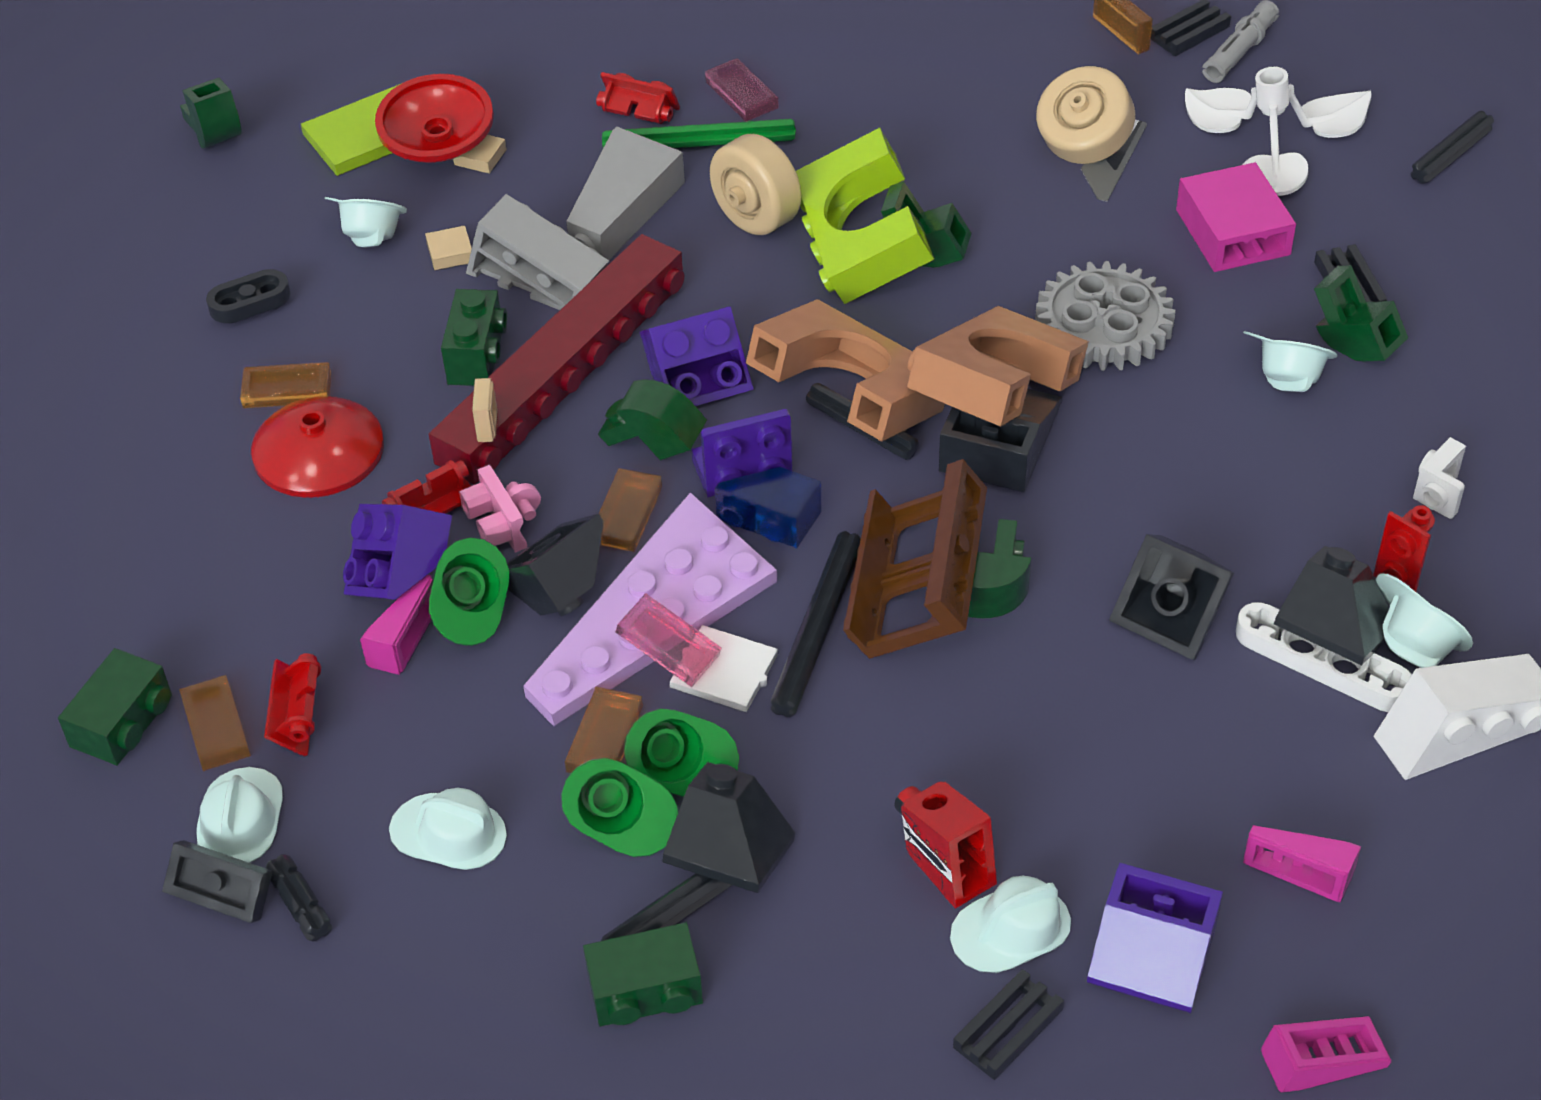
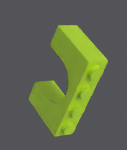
(867, 256)

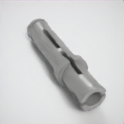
(1247, 33)

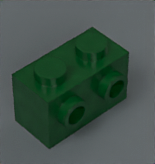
(473, 336)

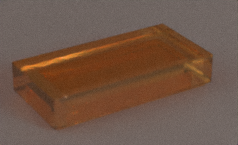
(1125, 22)
(284, 384)
(628, 508)
(214, 722)
(604, 727)

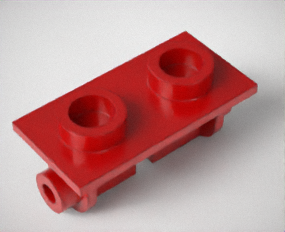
(653, 100)
(438, 493)
(1405, 545)
(292, 703)

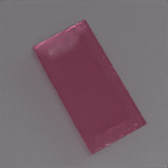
(741, 89)
(668, 640)

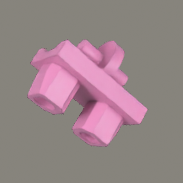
(506, 507)

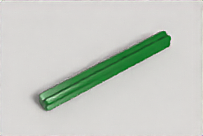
(714, 133)

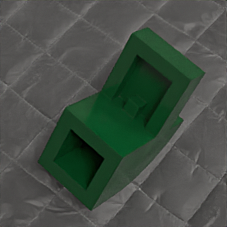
(211, 112)
(943, 226)
(1355, 326)
(655, 414)
(1000, 576)

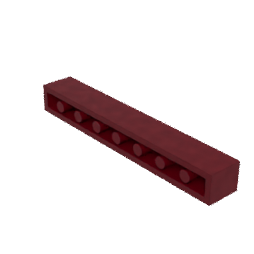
(563, 353)

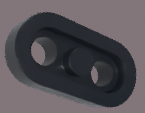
(248, 296)

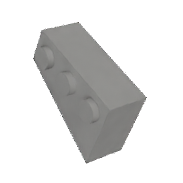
(532, 254)

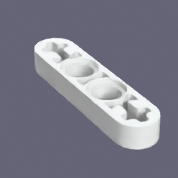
(1319, 662)

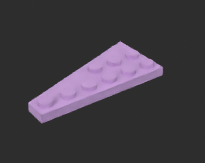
(687, 566)

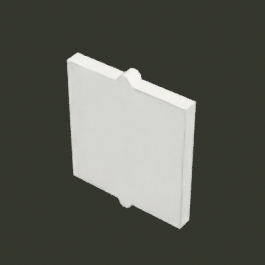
(735, 673)

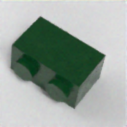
(115, 706)
(643, 975)

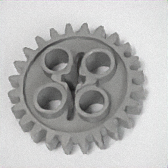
(1111, 311)

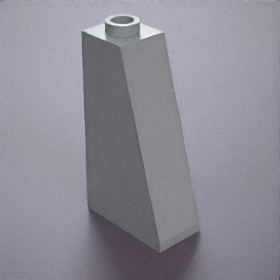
(624, 191)

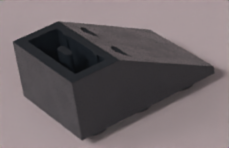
(1004, 453)

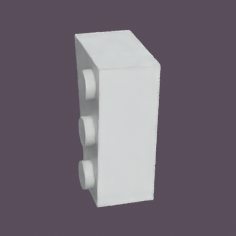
(1461, 712)

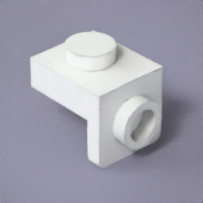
(1437, 479)

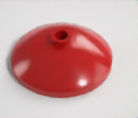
(434, 118)
(317, 446)

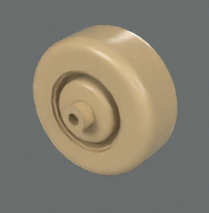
(1085, 114)
(755, 184)

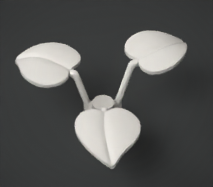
(1331, 117)

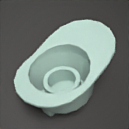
(368, 220)
(1292, 364)
(1417, 628)
(240, 813)
(449, 829)
(1010, 925)

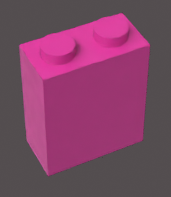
(1235, 217)

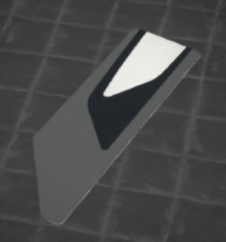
(1105, 173)

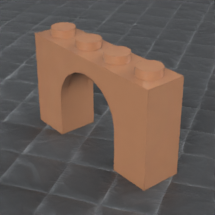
(825, 337)
(989, 363)

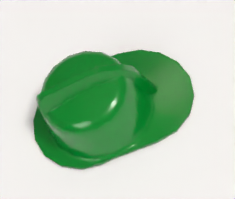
(469, 591)
(676, 747)
(619, 807)

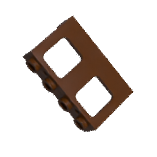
(945, 571)

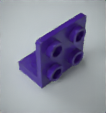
(743, 448)

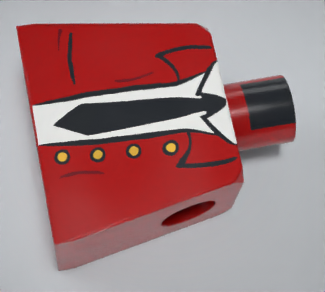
(949, 840)

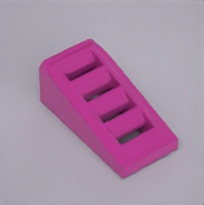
(398, 630)
(1303, 860)
(1293, 1065)

